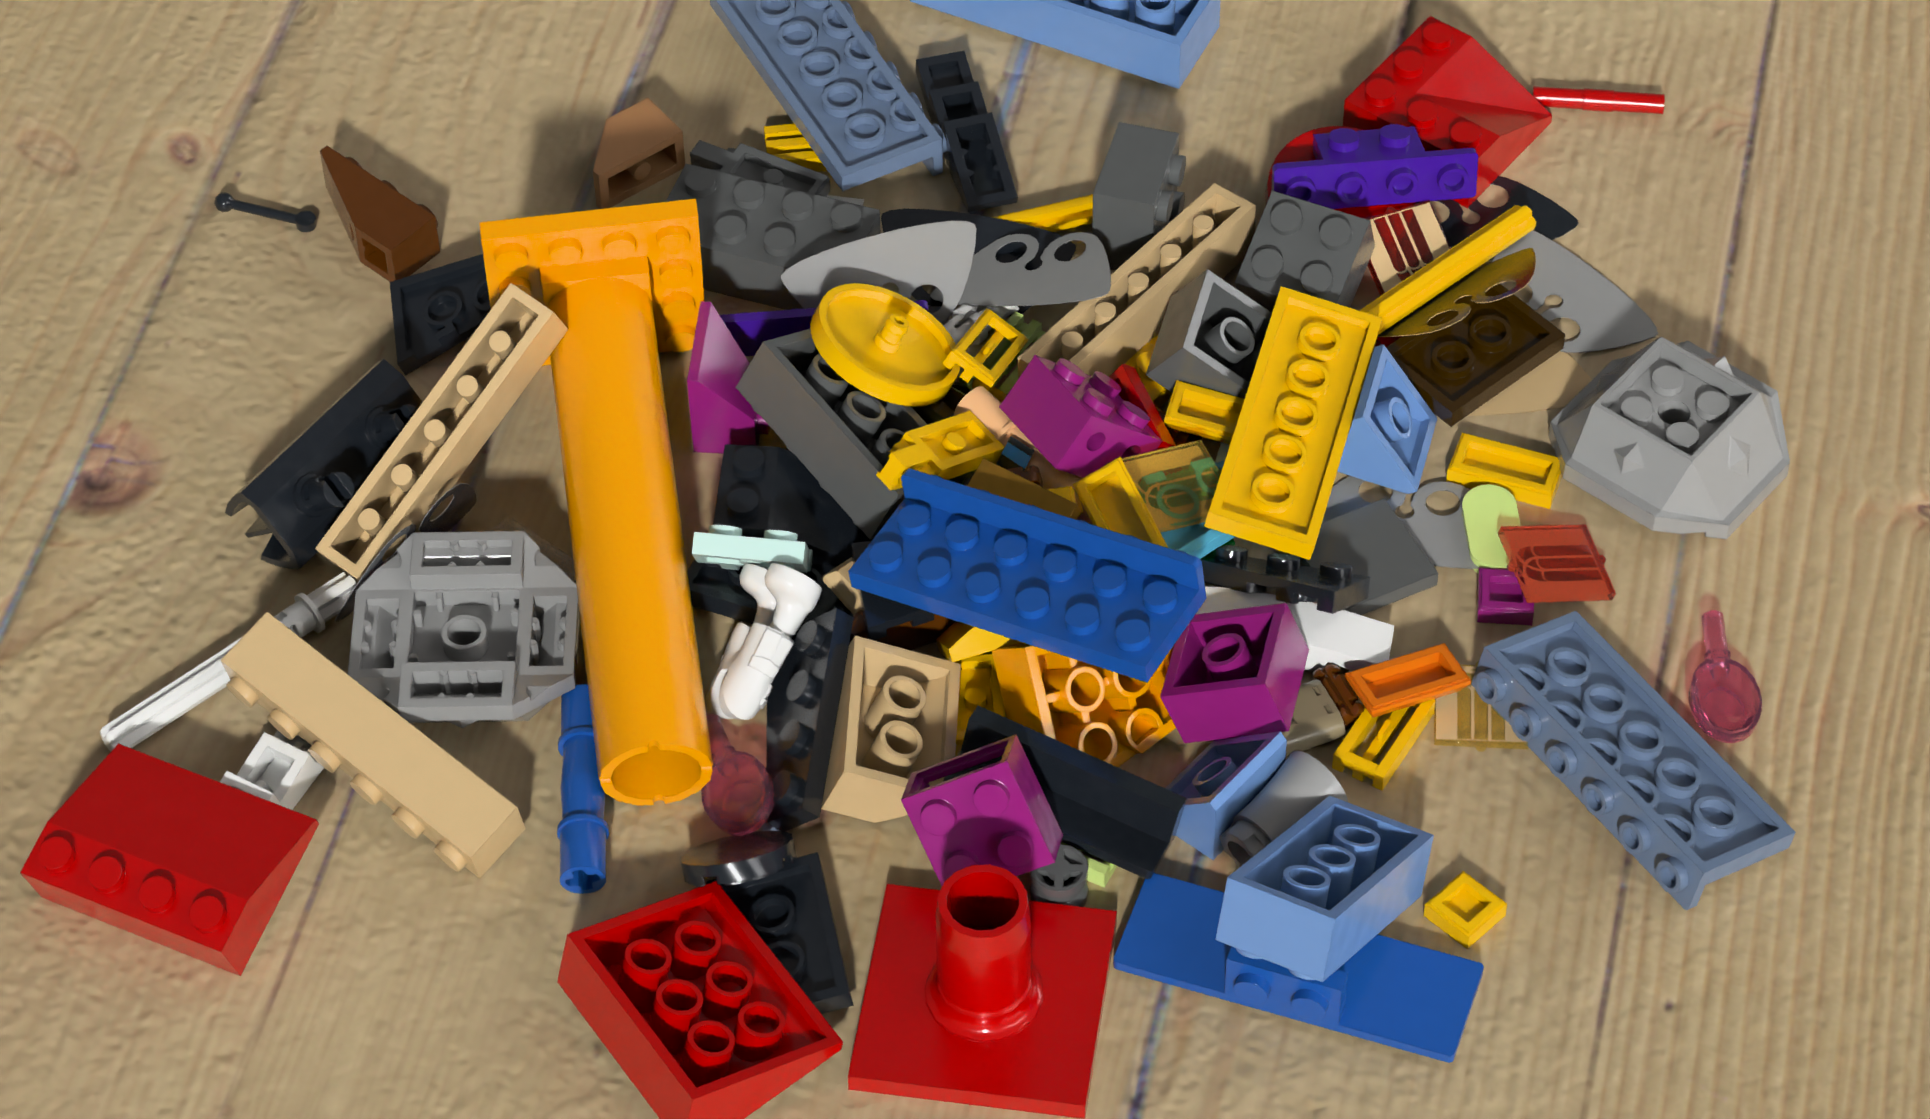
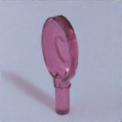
(1723, 691)
(740, 786)

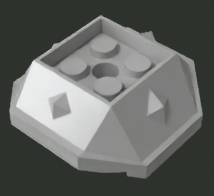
(1674, 440)
(466, 629)

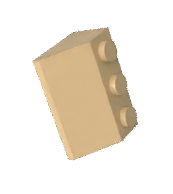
(890, 722)

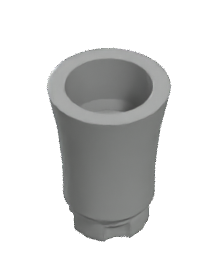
(1284, 800)

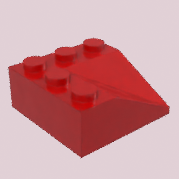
(1453, 99)

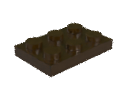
(1478, 355)

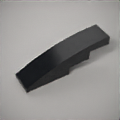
(970, 131)

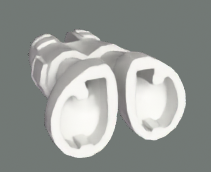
(759, 651)

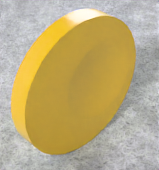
(884, 344)

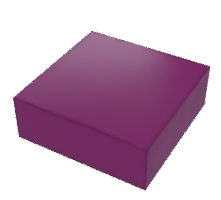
(1502, 599)

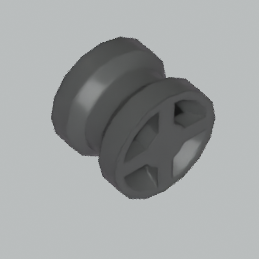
(1068, 867)

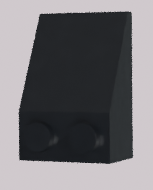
(775, 491)

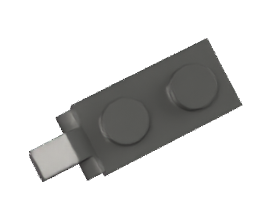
(759, 166)

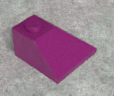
(716, 406)

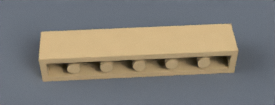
(1114, 327)
(445, 430)
(373, 746)

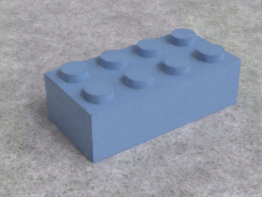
(1324, 888)

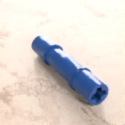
(582, 825)

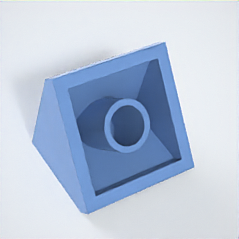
(1388, 428)
(1222, 784)

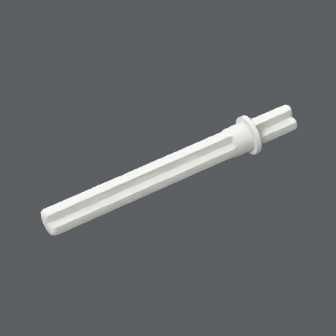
(210, 677)

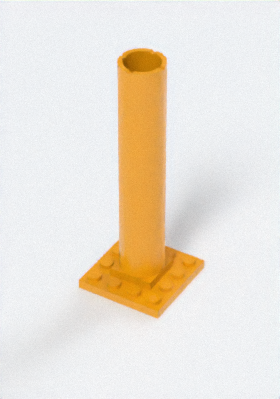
(626, 292)

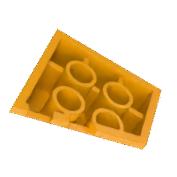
(1083, 703)

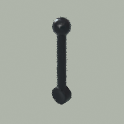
(304, 221)

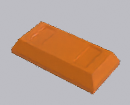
(1408, 680)

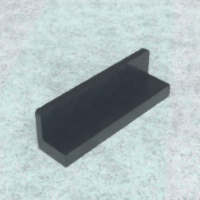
(1092, 800)

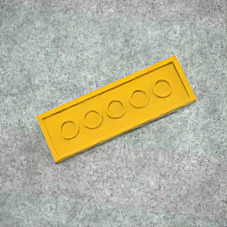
(1294, 423)

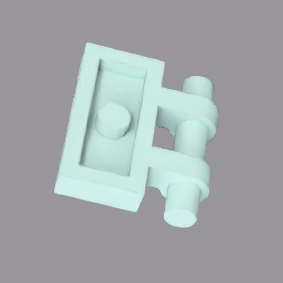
(731, 550)

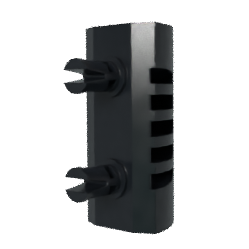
(325, 466)

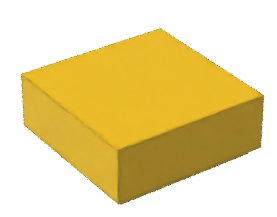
(1465, 909)

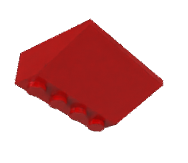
(170, 857)
(695, 1006)

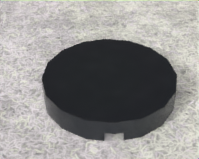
(738, 858)

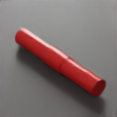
(1599, 100)

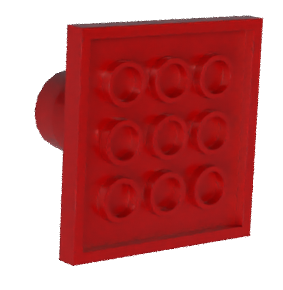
(984, 996)

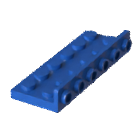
(1032, 576)

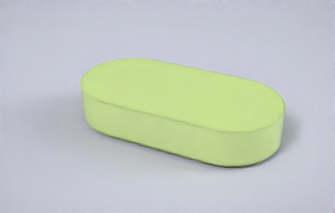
(1483, 514)

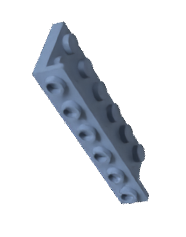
(835, 87)
(1628, 756)

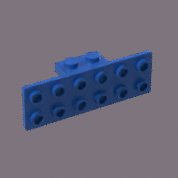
(1381, 994)

